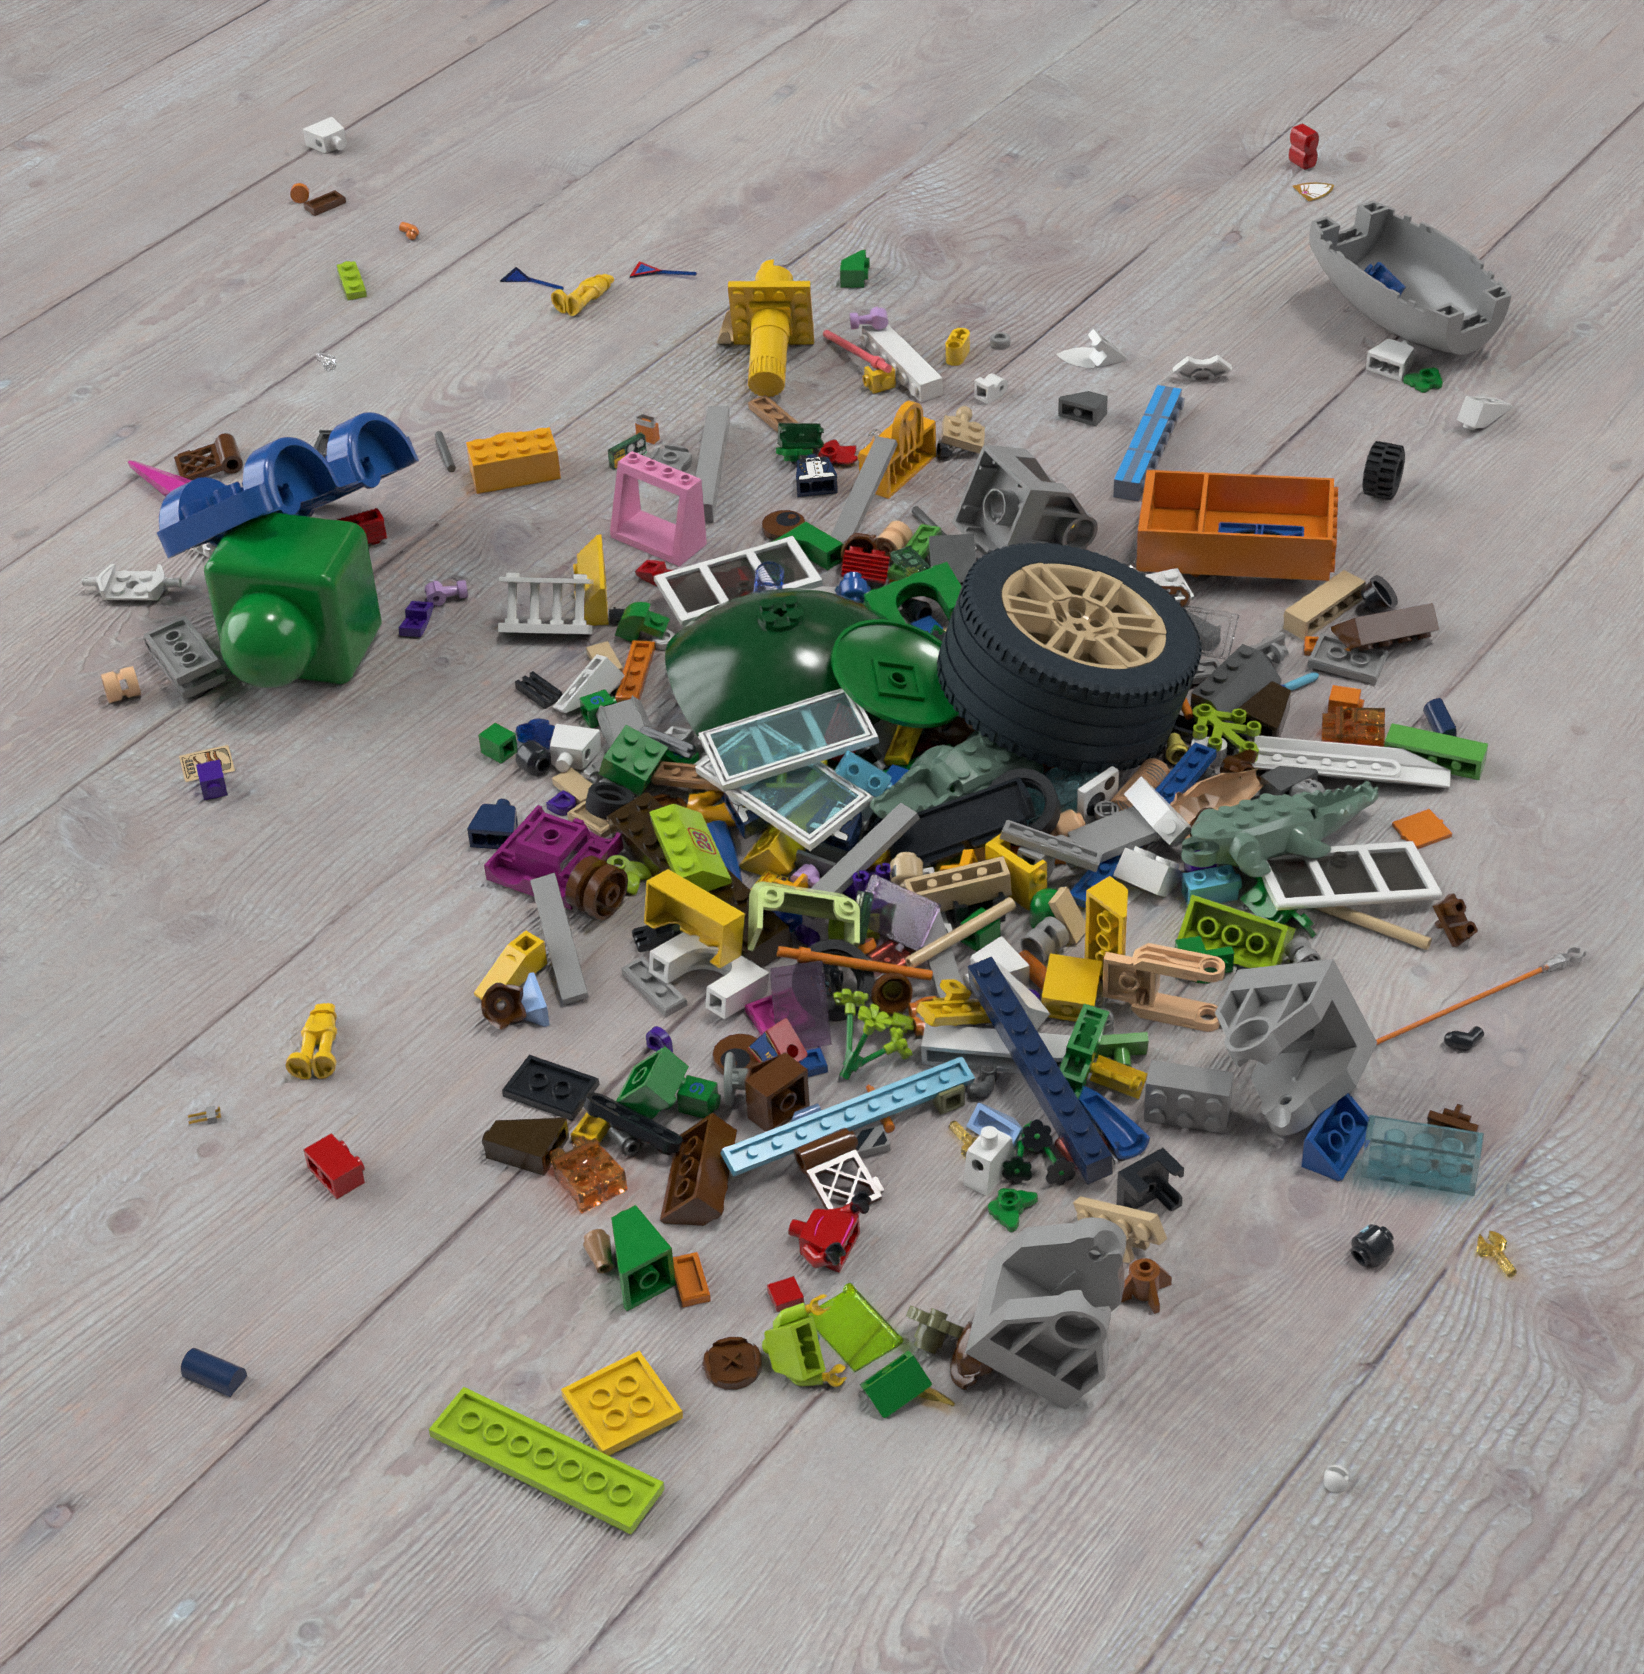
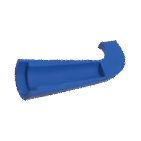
(725, 844)
(1118, 1129)

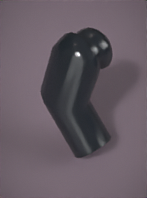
(1464, 1040)

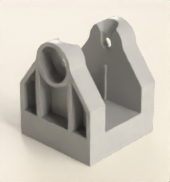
(1018, 502)
(1303, 1035)
(1051, 1307)

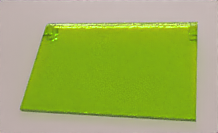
(855, 1329)

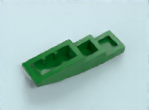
(1083, 1046)

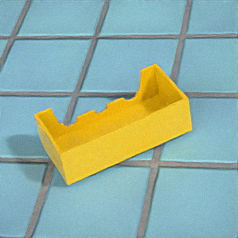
(699, 913)

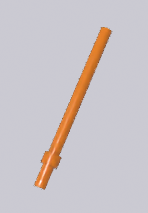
(805, 955)

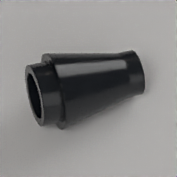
(917, 609)

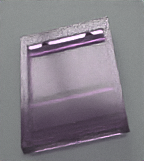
(900, 913)
(802, 999)

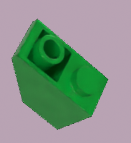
(854, 270)

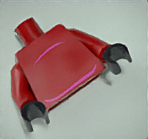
(830, 1233)

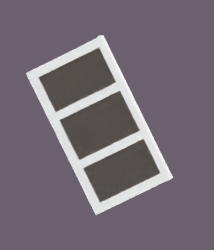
(712, 582)
(1351, 877)

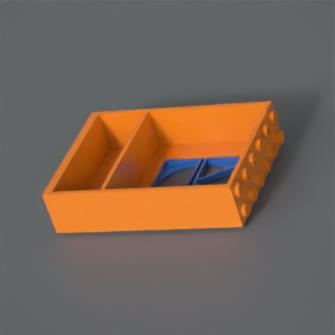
(1198, 516)

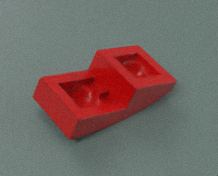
(650, 569)

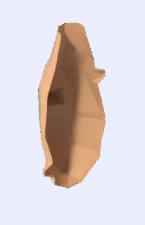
(1216, 791)

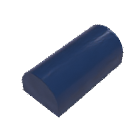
(1439, 717)
(212, 1372)

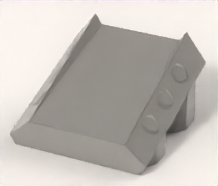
(616, 716)

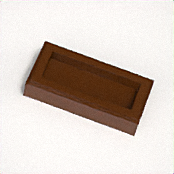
(324, 203)

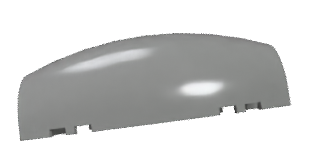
(1447, 293)

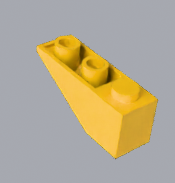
(517, 960)

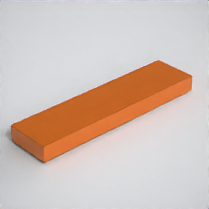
(636, 670)

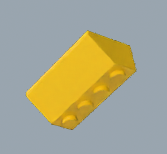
(591, 562)
(772, 852)
(1105, 920)

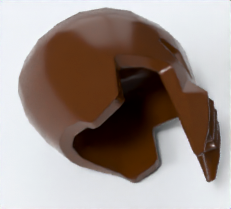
(955, 733)

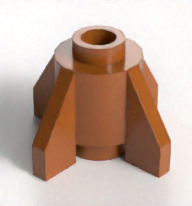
(1144, 1282)

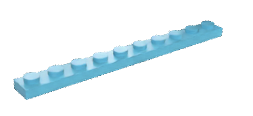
(848, 1114)

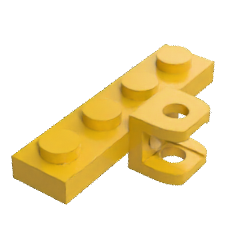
(953, 1008)

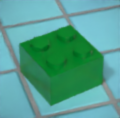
(632, 760)
(654, 1083)

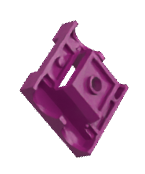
(540, 848)

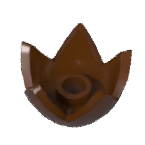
(513, 1008)

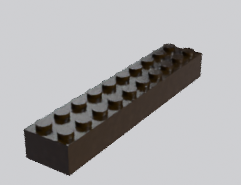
(642, 844)

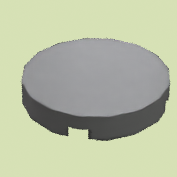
(673, 456)

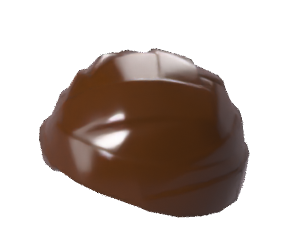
(892, 993)

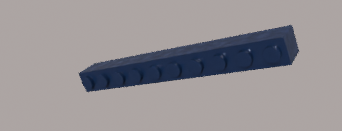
(1040, 1071)

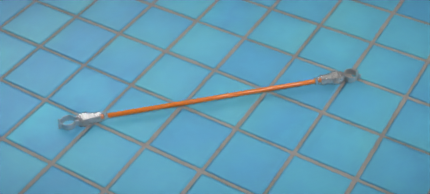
(1558, 961)

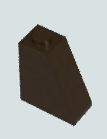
(1269, 708)
(525, 1142)

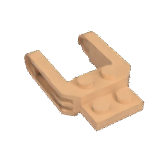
(1138, 982)

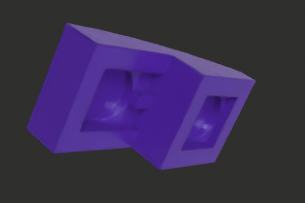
(416, 619)

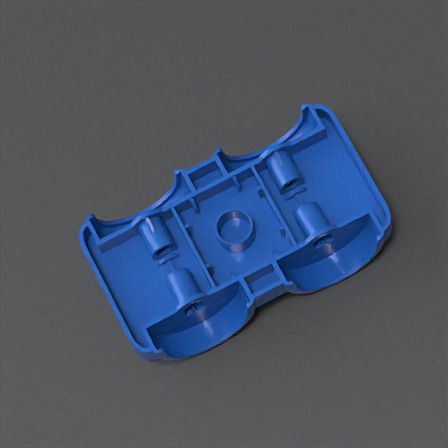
(285, 479)

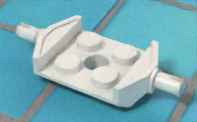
(119, 584)

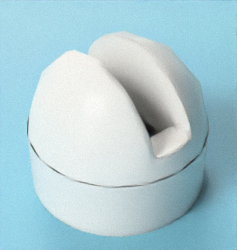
(1336, 1478)

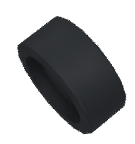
(606, 798)

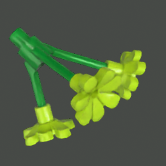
(872, 1020)

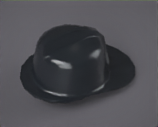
(1378, 595)

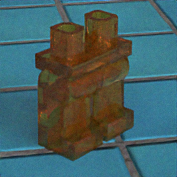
(1354, 726)
(588, 1173)

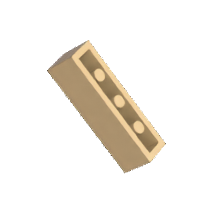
(1323, 605)
(964, 884)

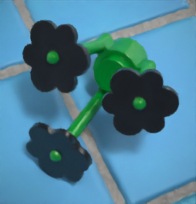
(1034, 1138)

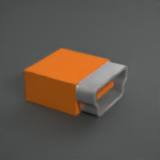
(647, 426)

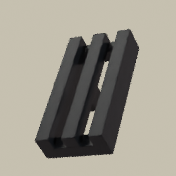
(542, 688)

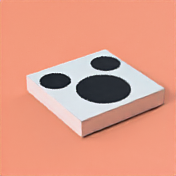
(1098, 789)

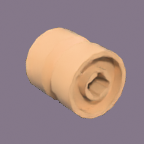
(894, 537)
(112, 685)

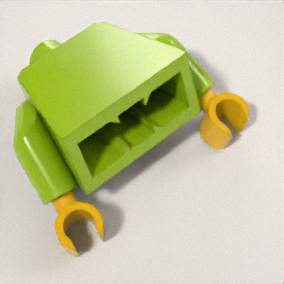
(796, 1346)

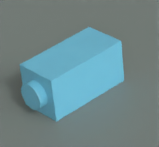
(863, 774)
(1215, 884)

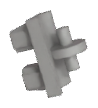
(1273, 647)

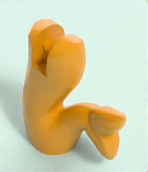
(704, 804)

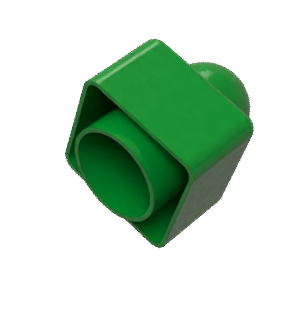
(293, 599)

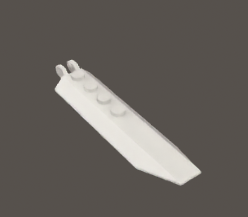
(1350, 761)

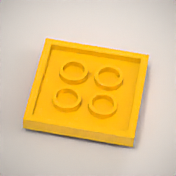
(621, 1403)

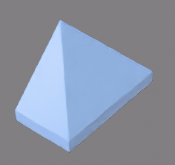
(534, 1002)
(987, 1116)

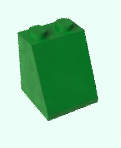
(642, 1258)

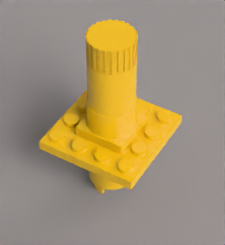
(769, 318)

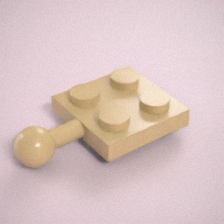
(961, 433)

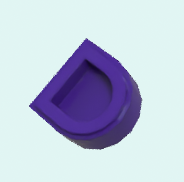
(561, 803)
(658, 1038)

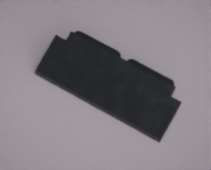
(965, 822)

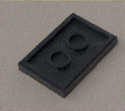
(550, 1087)

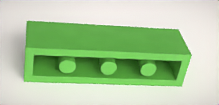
(1457, 754)

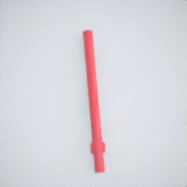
(875, 361)

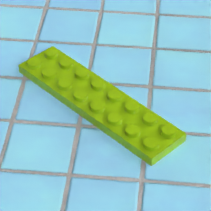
(547, 1460)

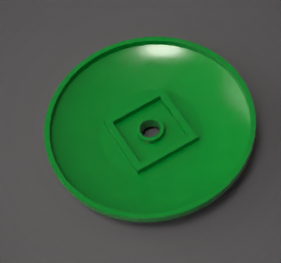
(881, 650)

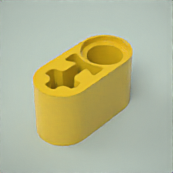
(957, 346)

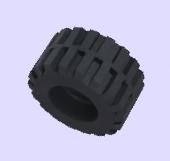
(1383, 470)

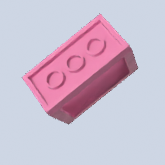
(650, 533)

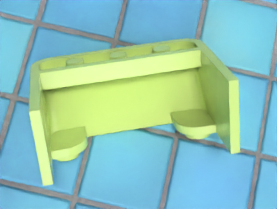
(802, 902)

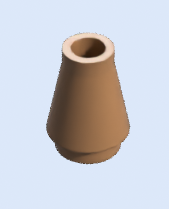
(598, 1247)

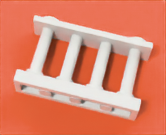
(534, 623)

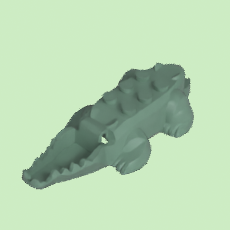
(966, 766)
(1273, 827)

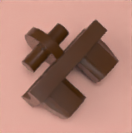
(1453, 920)
(1452, 1119)

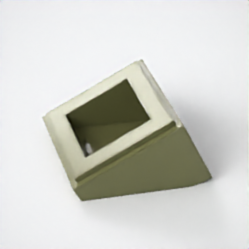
(950, 1099)

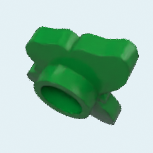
(1424, 380)
(793, 454)
(1009, 1206)

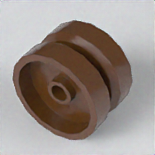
(596, 887)

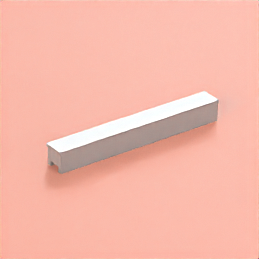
(712, 457)

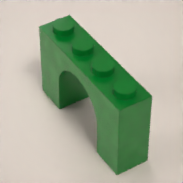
(817, 545)
(935, 583)

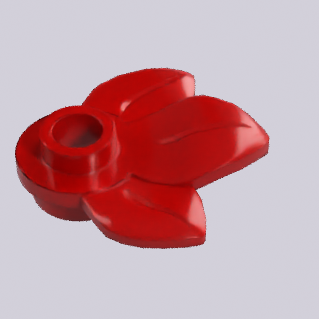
(838, 453)

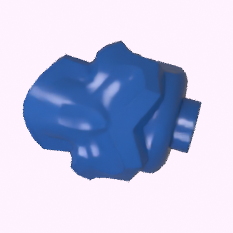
(853, 587)

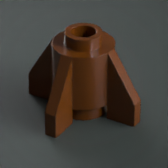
(1240, 762)

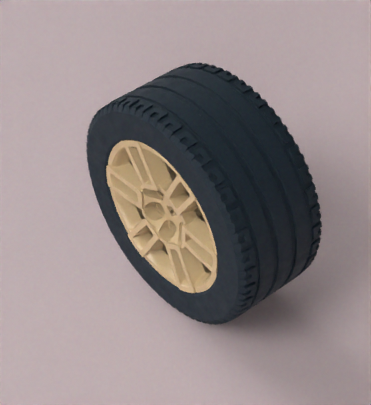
(1068, 657)

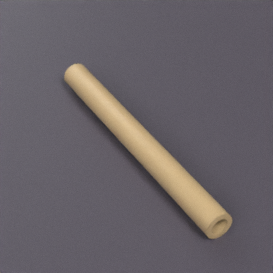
(1378, 925)
(960, 933)

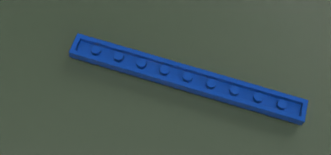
(1179, 779)

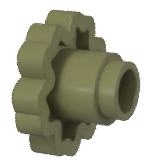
(932, 1328)

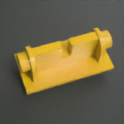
(1118, 1076)

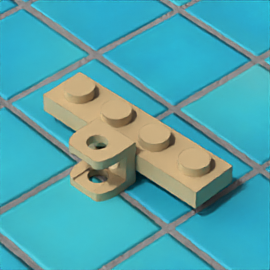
(1139, 1226)

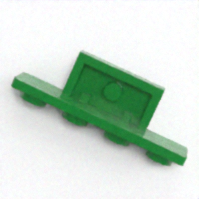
(1261, 905)

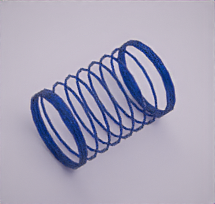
(769, 584)

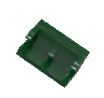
(800, 435)

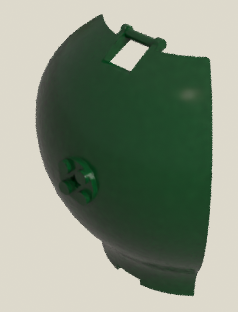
(760, 655)

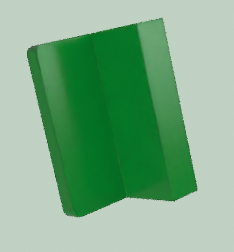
(896, 1384)

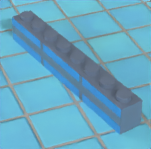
(1148, 442)

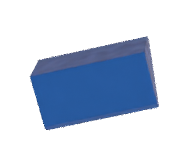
(1335, 1139)

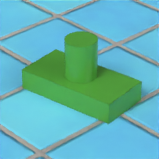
(1123, 1046)

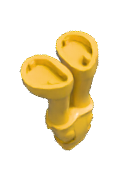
(586, 291)
(321, 1030)

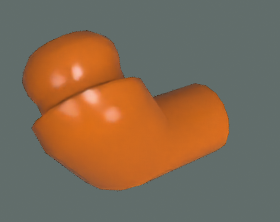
(410, 230)

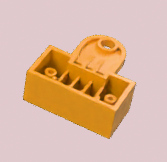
(914, 450)
(513, 460)

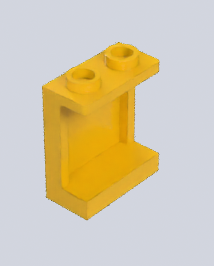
(1025, 878)
(1070, 985)

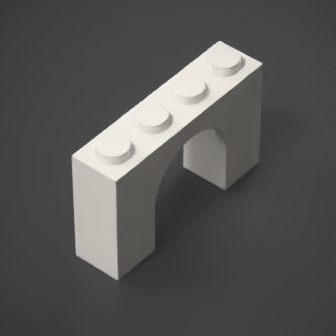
(741, 982)

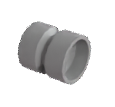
(1045, 938)

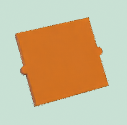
(1422, 828)

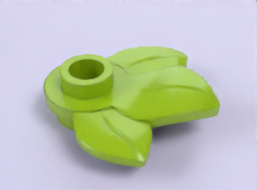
(635, 871)
(902, 1021)

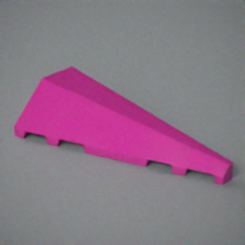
(159, 479)

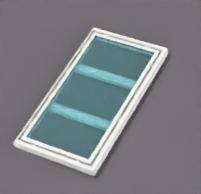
(787, 738)
(801, 802)

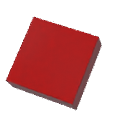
(785, 1293)

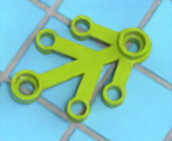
(1207, 715)

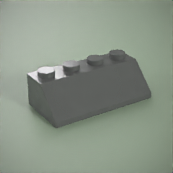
(1235, 680)

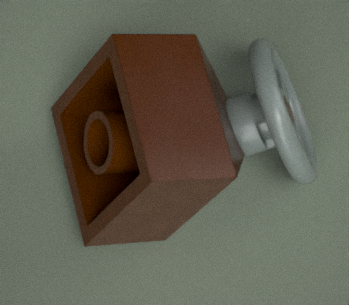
(771, 1087)

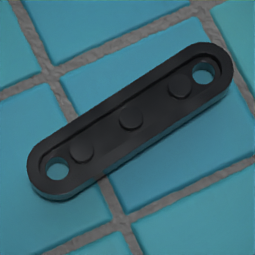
(626, 1119)

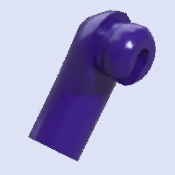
(806, 935)

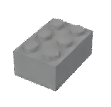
(1188, 1096)

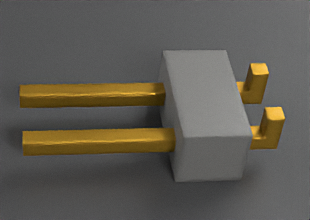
(211, 1115)

